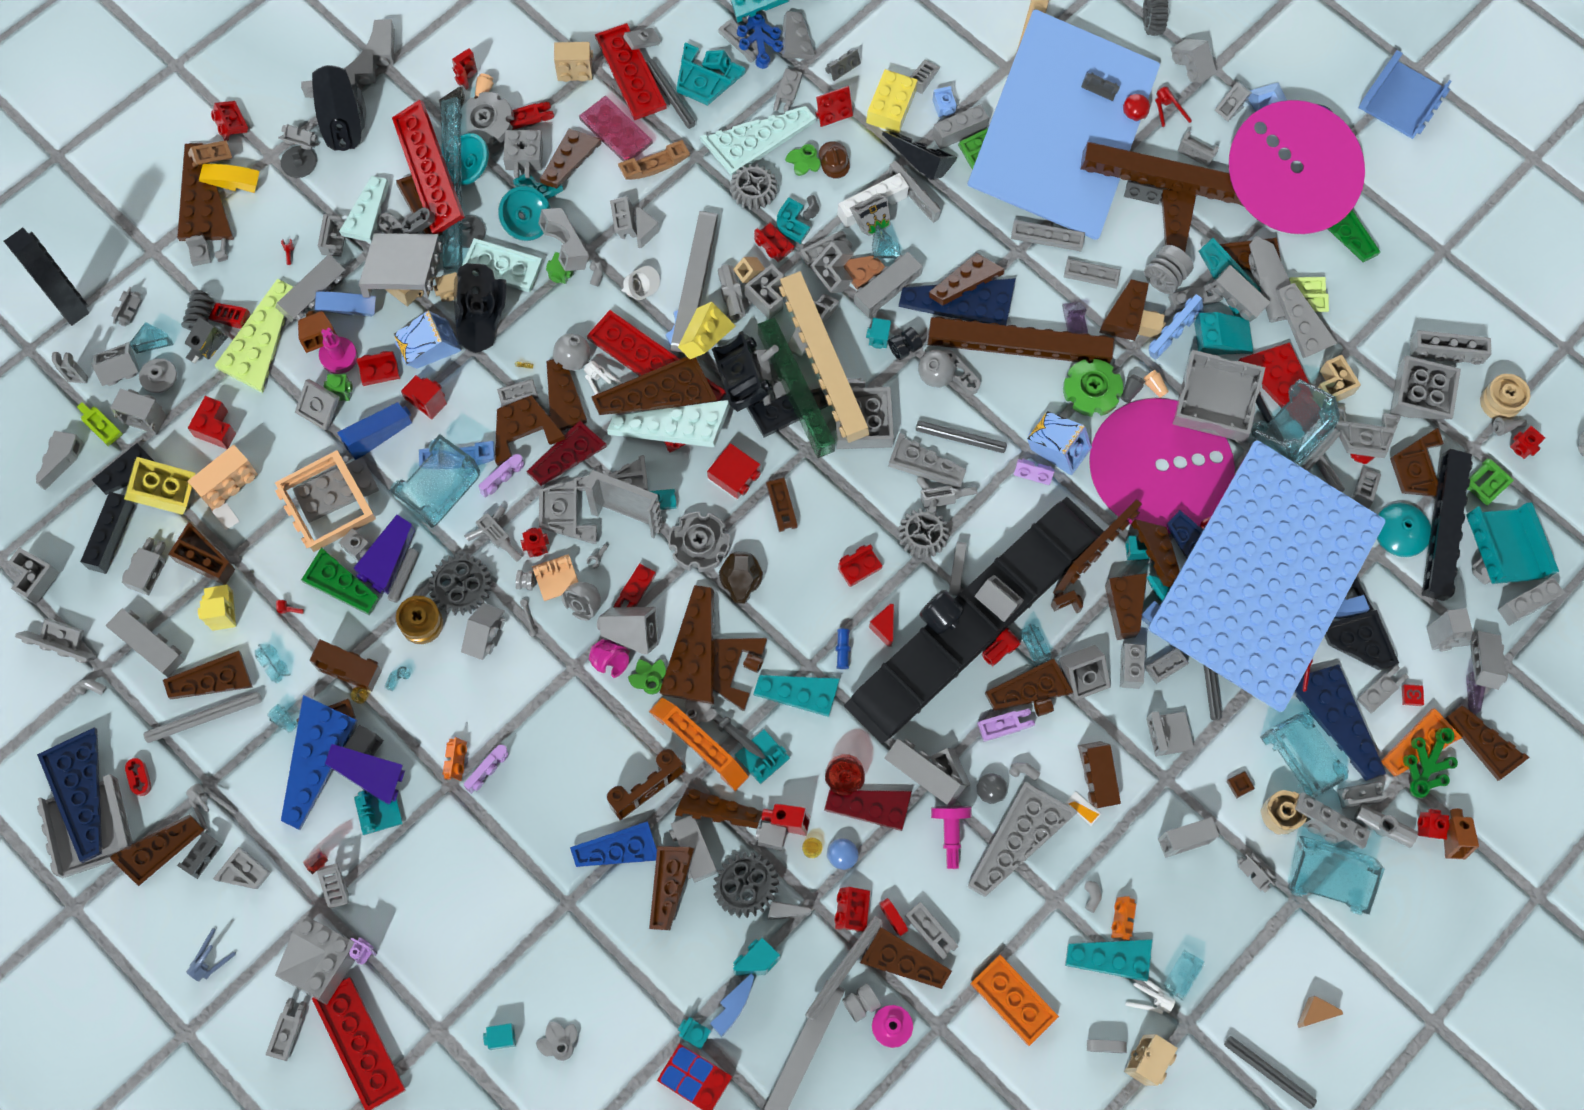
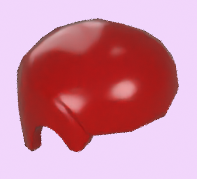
(1136, 107)

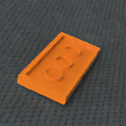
(1014, 1000)

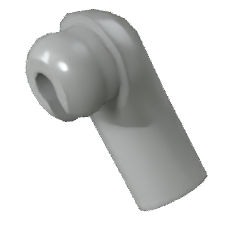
(1095, 895)

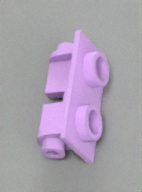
(1040, 473)
(361, 950)

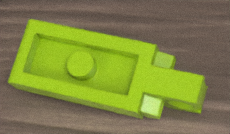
(99, 424)

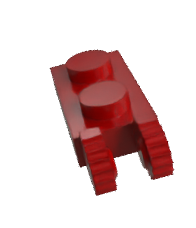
(530, 114)
(636, 586)

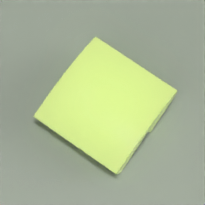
(1314, 291)

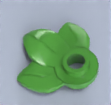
(804, 162)
(647, 674)

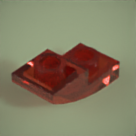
(315, 860)

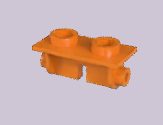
(456, 750)
(1124, 909)

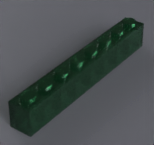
(797, 389)

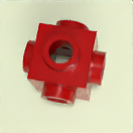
(1527, 442)
(534, 542)
(1433, 824)

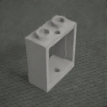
(1189, 837)

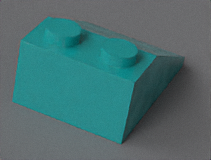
(1223, 334)

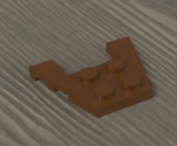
(520, 420)
(1414, 466)
(726, 659)

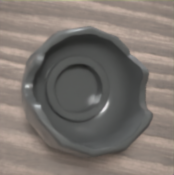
(992, 788)

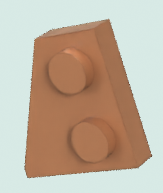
(863, 269)

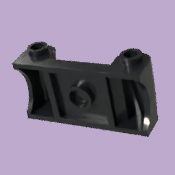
(740, 372)

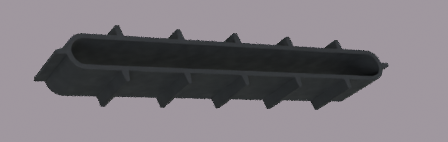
(934, 659)

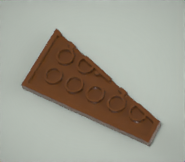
(200, 205)
(666, 387)
(1093, 553)
(692, 659)

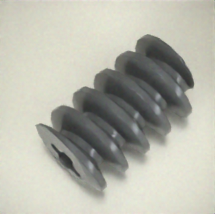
(197, 308)

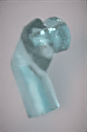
(401, 672)

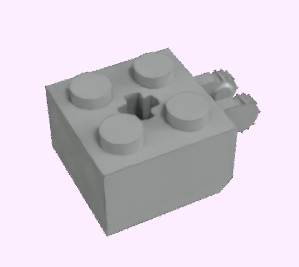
(523, 151)

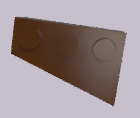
(1127, 312)
(1126, 604)

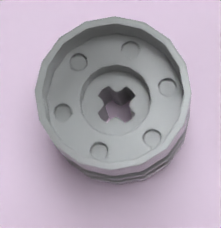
(1168, 269)

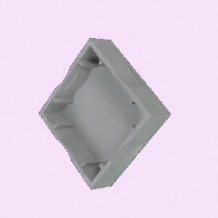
(1218, 396)

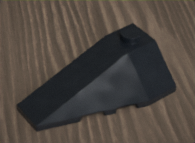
(926, 160)

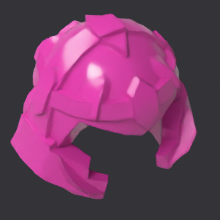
(611, 654)

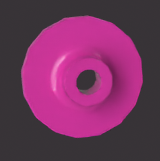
(881, 1028)

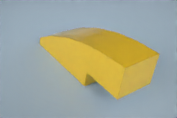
(229, 177)

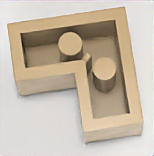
(1339, 378)

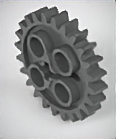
(450, 571)
(746, 885)

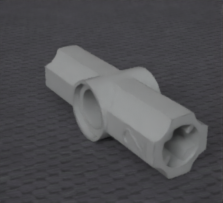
(731, 292)
(1397, 830)

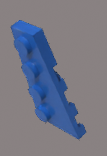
(623, 846)

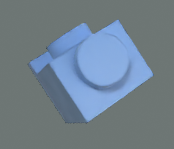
(944, 101)

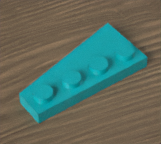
(1217, 260)
(800, 692)
(1115, 958)

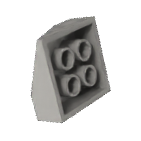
(1425, 389)
(877, 412)
(315, 959)

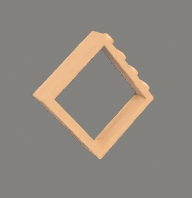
(309, 471)

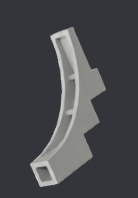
(376, 52)

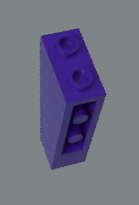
(386, 555)
(367, 771)

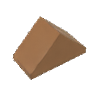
(1316, 1011)

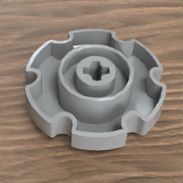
(487, 117)
(691, 553)

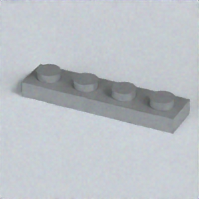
(918, 195)
(1047, 235)

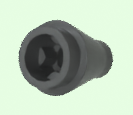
(1132, 388)

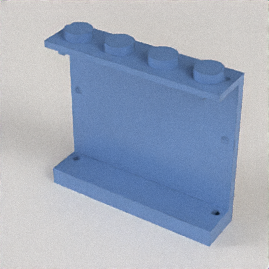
(1403, 97)

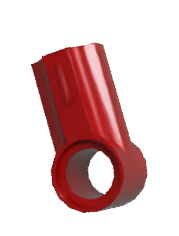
(1004, 645)

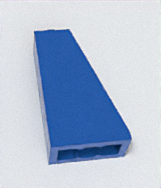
(374, 430)

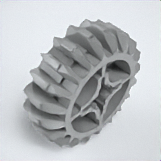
(750, 192)
(934, 526)

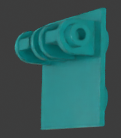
(763, 768)
(375, 814)

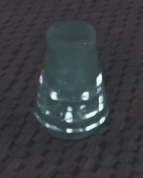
(282, 718)

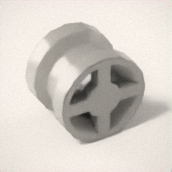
(524, 580)

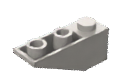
(61, 454)

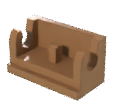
(210, 153)

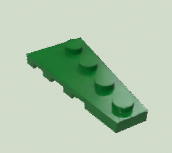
(334, 580)

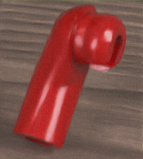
(1361, 458)

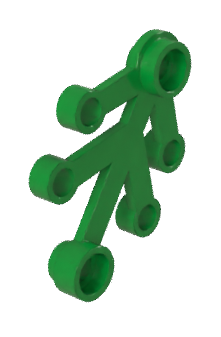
(1429, 764)

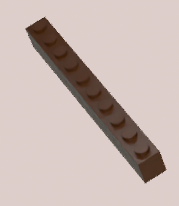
(1158, 172)
(1019, 340)

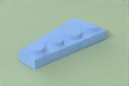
(1174, 330)

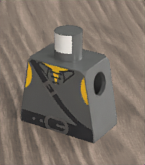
(203, 340)

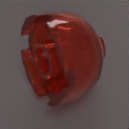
(844, 774)

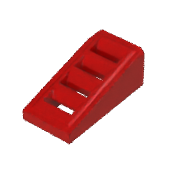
(243, 313)

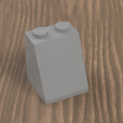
(630, 627)

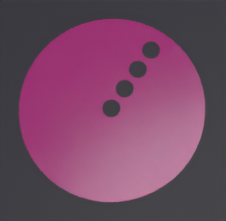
(1291, 200)
(1126, 456)

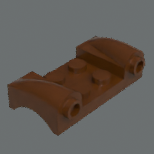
(624, 803)

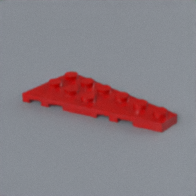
(1280, 372)

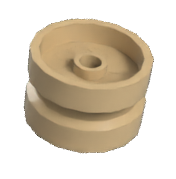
(1505, 396)

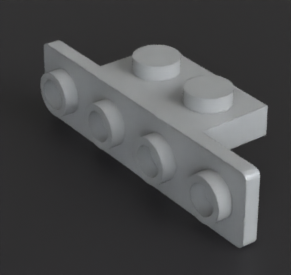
(59, 638)
(1329, 823)

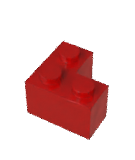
(425, 395)
(209, 423)

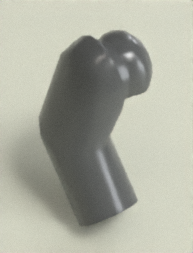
(813, 208)

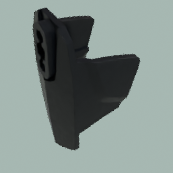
(338, 103)
(477, 313)

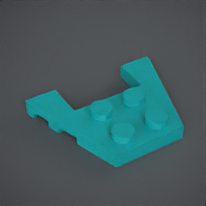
(702, 83)

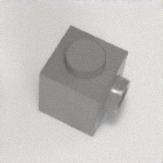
(354, 544)
(770, 836)

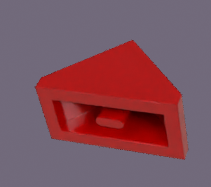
(883, 625)

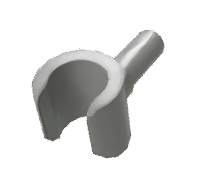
(222, 255)
(597, 557)

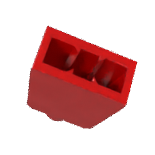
(795, 820)

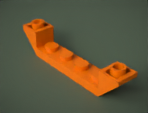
(700, 742)

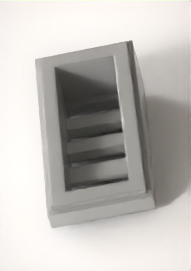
(921, 86)
(1364, 498)
(336, 897)
(782, 911)

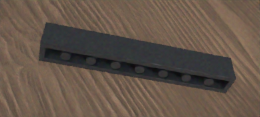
(47, 275)
(1447, 525)

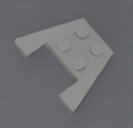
(1365, 438)
(559, 510)

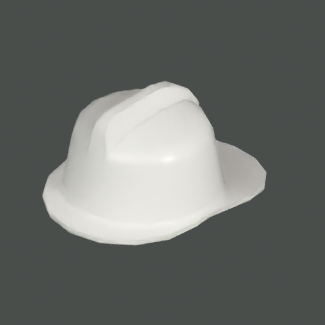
(641, 283)

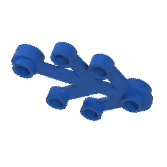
(758, 23)

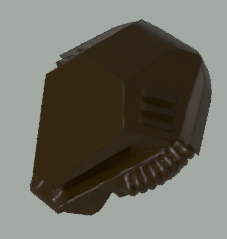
(740, 575)

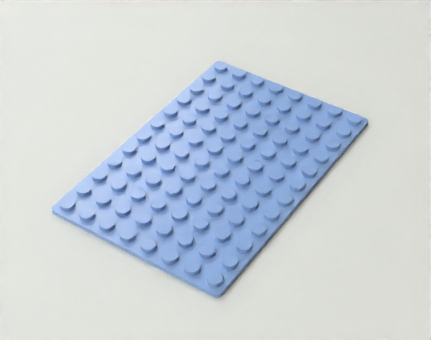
(1047, 119)
(1267, 576)

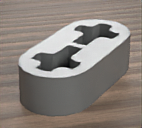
(417, 221)

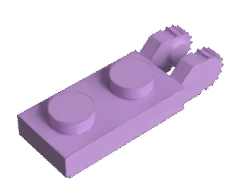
(501, 474)
(1004, 725)
(486, 768)

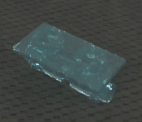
(1031, 637)
(268, 655)

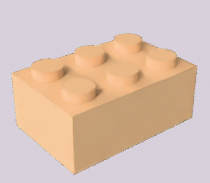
(223, 477)

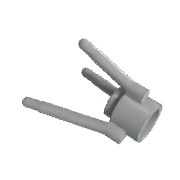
(198, 796)

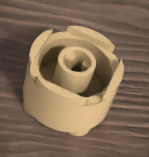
(1273, 813)

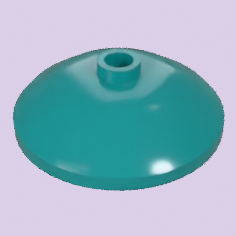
(473, 157)
(524, 201)
(1397, 537)

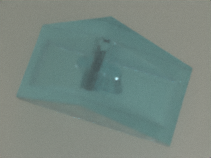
(884, 245)
(150, 338)

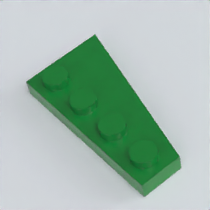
(1355, 237)

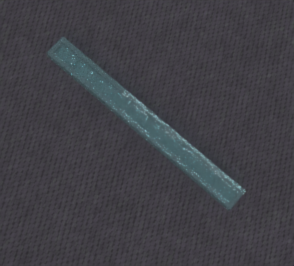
(452, 155)

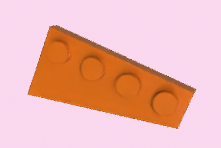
(1426, 729)

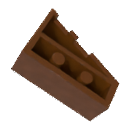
(201, 556)
(345, 665)
(1099, 774)

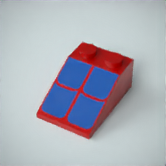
(694, 1078)

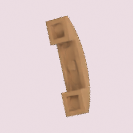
(655, 163)

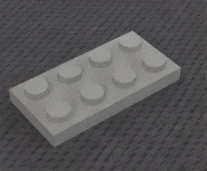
(332, 492)

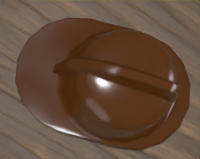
(834, 159)

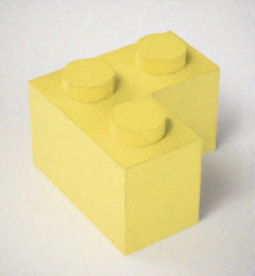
(217, 608)

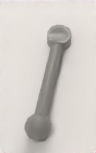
(524, 604)

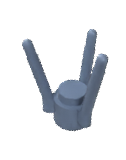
(198, 967)

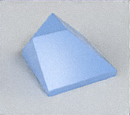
(1266, 95)

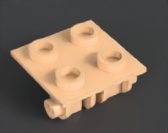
(555, 576)

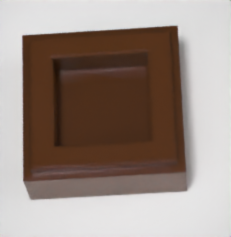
(1240, 784)

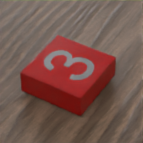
(1412, 695)

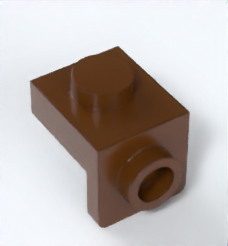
(1062, 600)

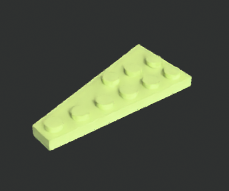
(256, 343)

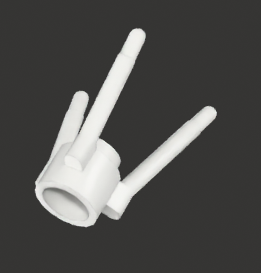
(595, 372)
(1162, 999)

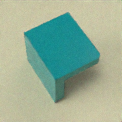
(1135, 549)

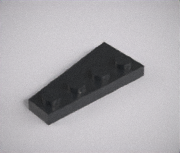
(780, 413)

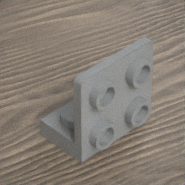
(1169, 733)

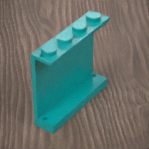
(1512, 544)

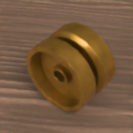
(409, 622)

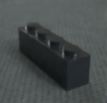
(107, 533)

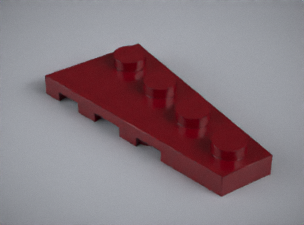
(564, 455)
(875, 807)

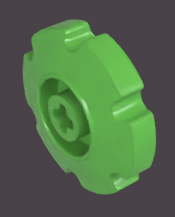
(1093, 387)

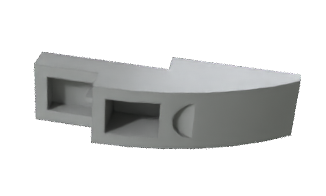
(826, 306)

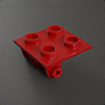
(834, 106)

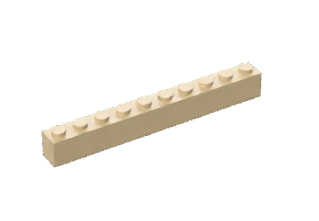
(824, 357)

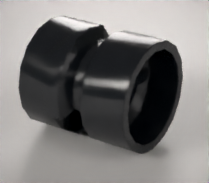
(906, 343)

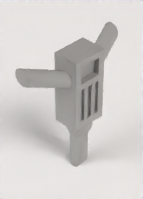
(762, 361)
(942, 495)
(488, 526)

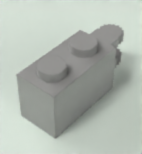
(144, 567)

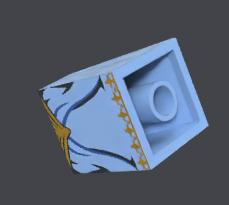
(426, 340)
(1060, 441)

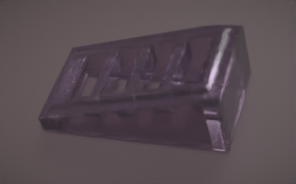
(1474, 693)

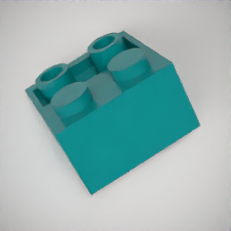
(757, 961)

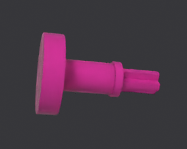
(337, 354)
(951, 818)

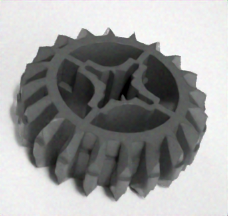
(1155, 16)

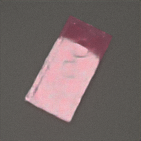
(615, 129)

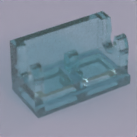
(1183, 975)

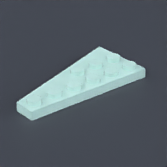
(756, 138)
(684, 424)

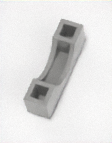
(557, 225)

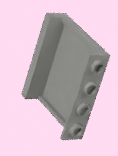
(401, 263)
(624, 499)
(114, 831)

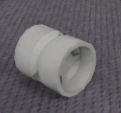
(863, 1001)

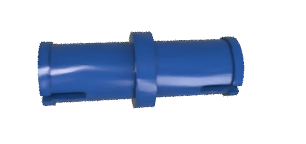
(843, 649)

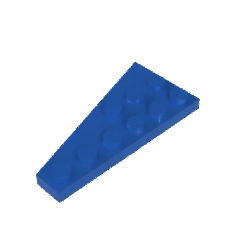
(316, 731)

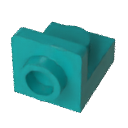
(716, 60)
(694, 1032)

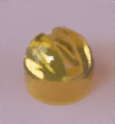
(363, 695)

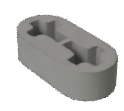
(1107, 1046)

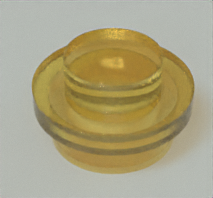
(812, 848)

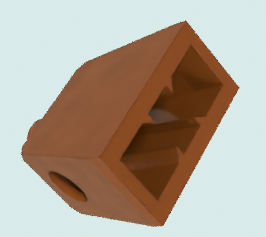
(310, 330)
(1461, 836)

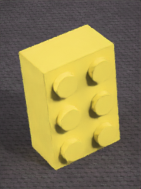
(891, 101)
(159, 486)

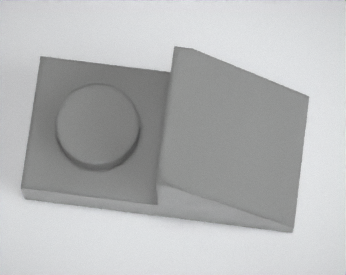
(1233, 101)

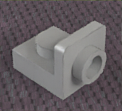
(198, 250)

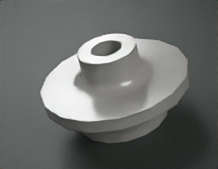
(163, 380)

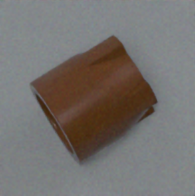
(753, 663)
(1043, 707)

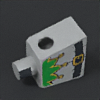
(872, 213)

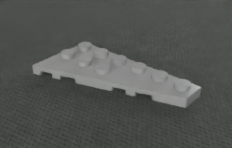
(1026, 828)

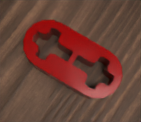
(142, 775)
(893, 917)

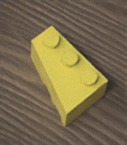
(705, 330)

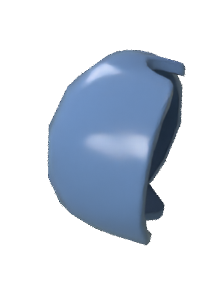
(842, 853)

